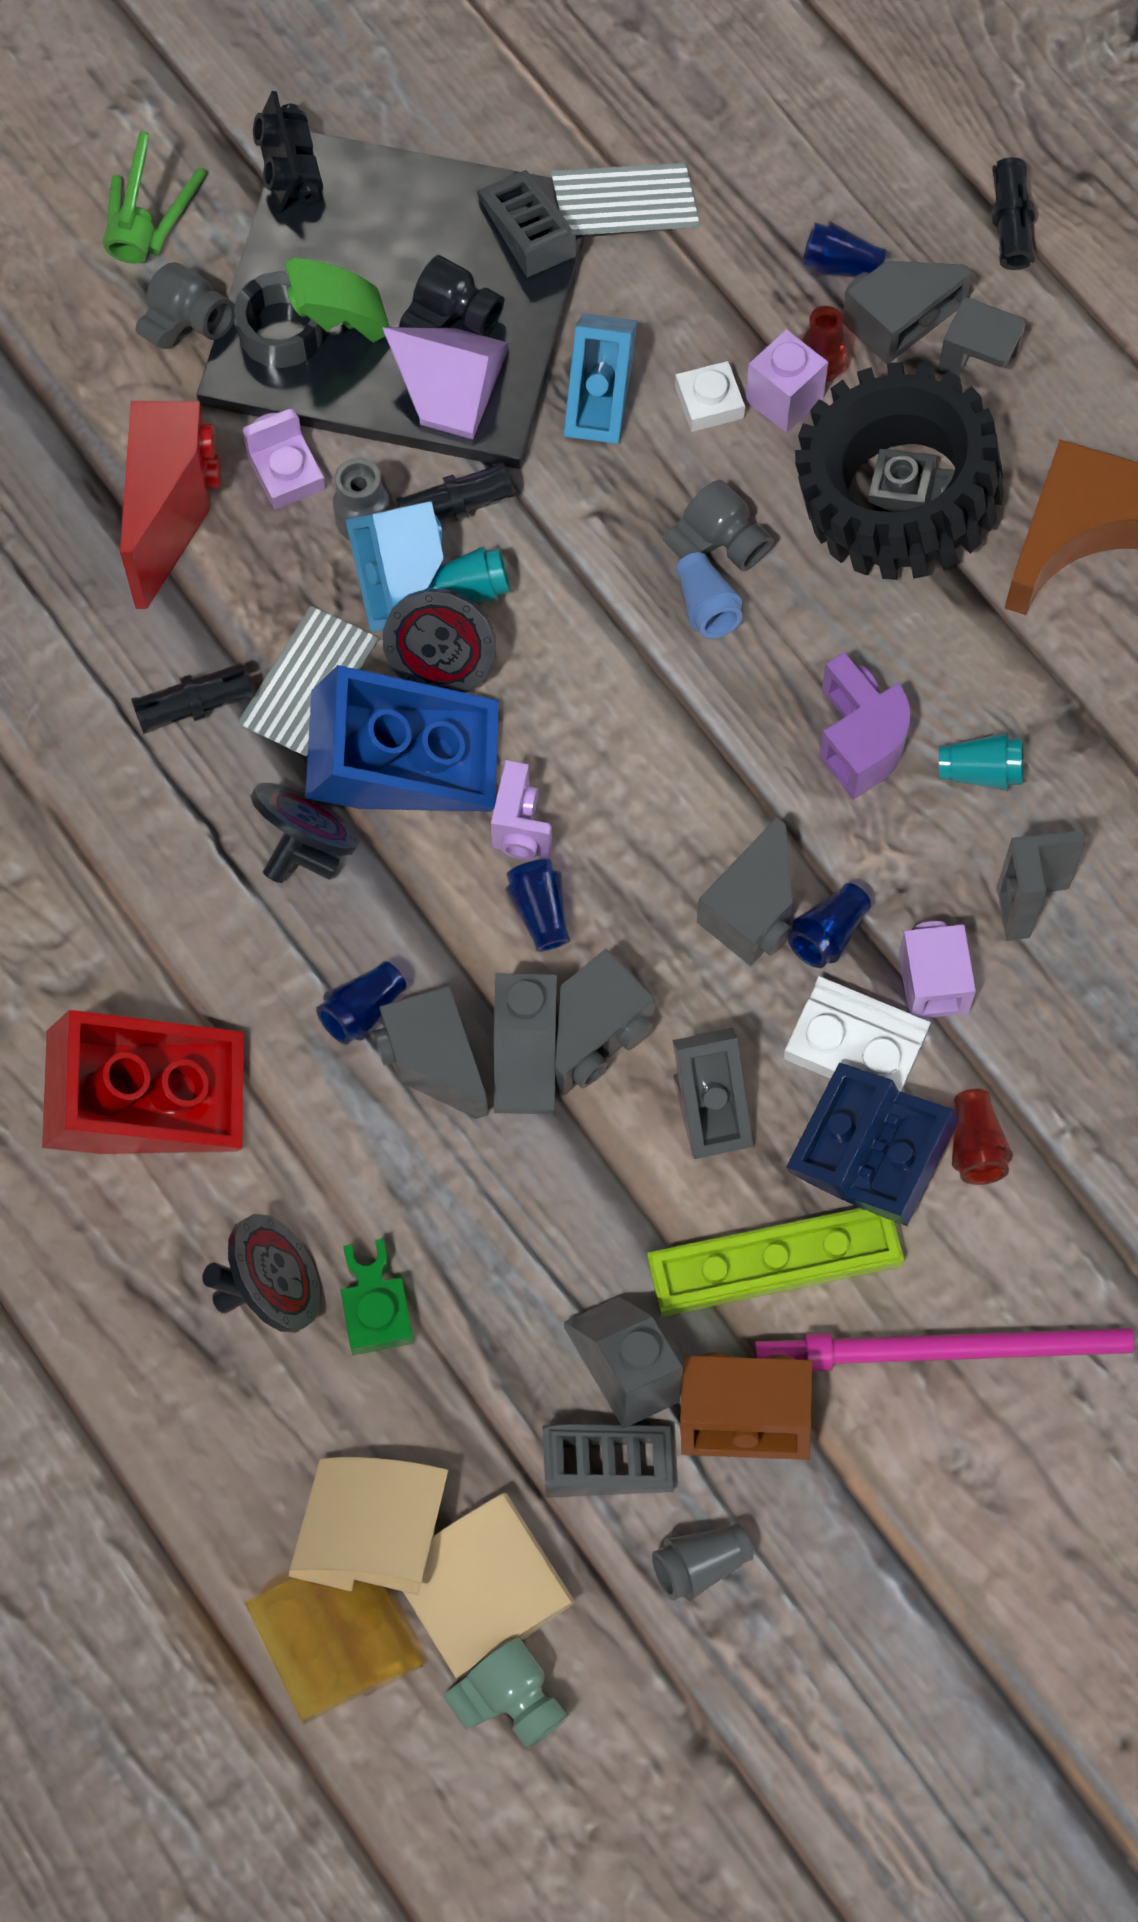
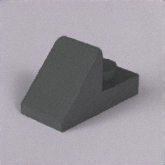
(712, 1093)

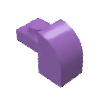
(873, 730)

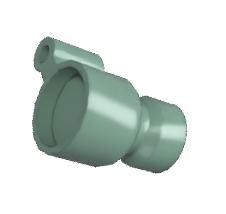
(509, 1684)

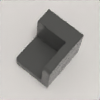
(982, 334)

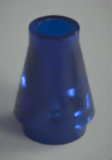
(839, 252)
(539, 901)
(827, 928)
(354, 1006)

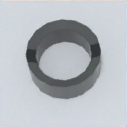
(255, 296)

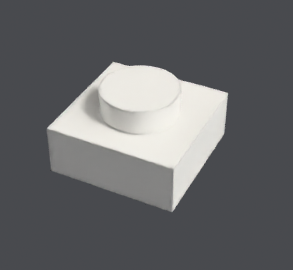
(709, 396)

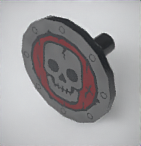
(439, 640)
(308, 829)
(268, 1274)

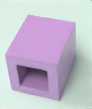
(786, 380)
(936, 970)

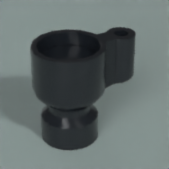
(448, 293)

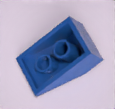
(400, 744)

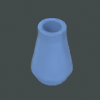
(708, 598)

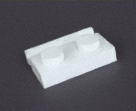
(856, 1032)

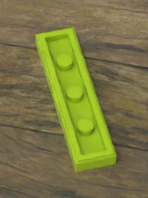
(772, 1260)

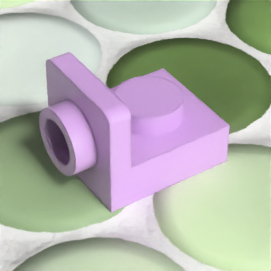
(282, 458)
(513, 816)

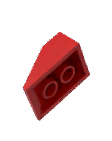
(165, 490)
(141, 1086)

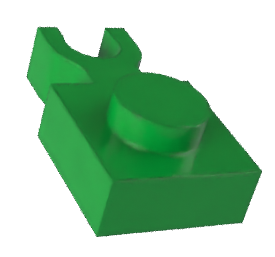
(376, 1308)

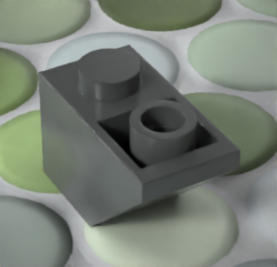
(597, 1016)

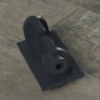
(282, 135)

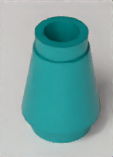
(476, 575)
(984, 762)

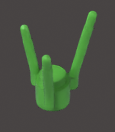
(130, 230)

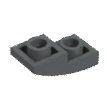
(907, 480)

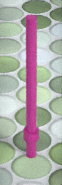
(828, 1351)

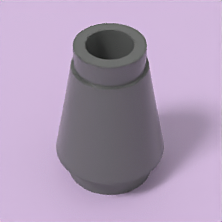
(699, 1560)

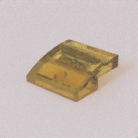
(332, 1642)

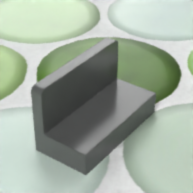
(1029, 871)

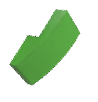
(335, 297)

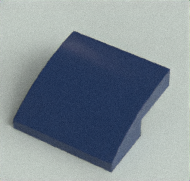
(872, 1143)

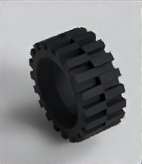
(889, 414)

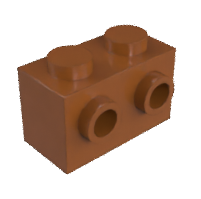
(746, 1406)

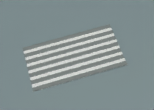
(626, 198)
(284, 698)

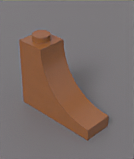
(1082, 510)

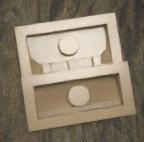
(369, 1523)
(486, 1585)

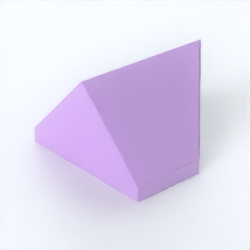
(447, 374)

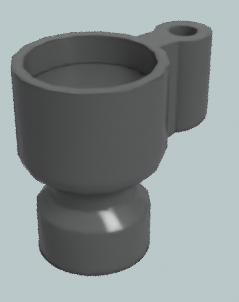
(181, 300)
(357, 492)
(716, 519)

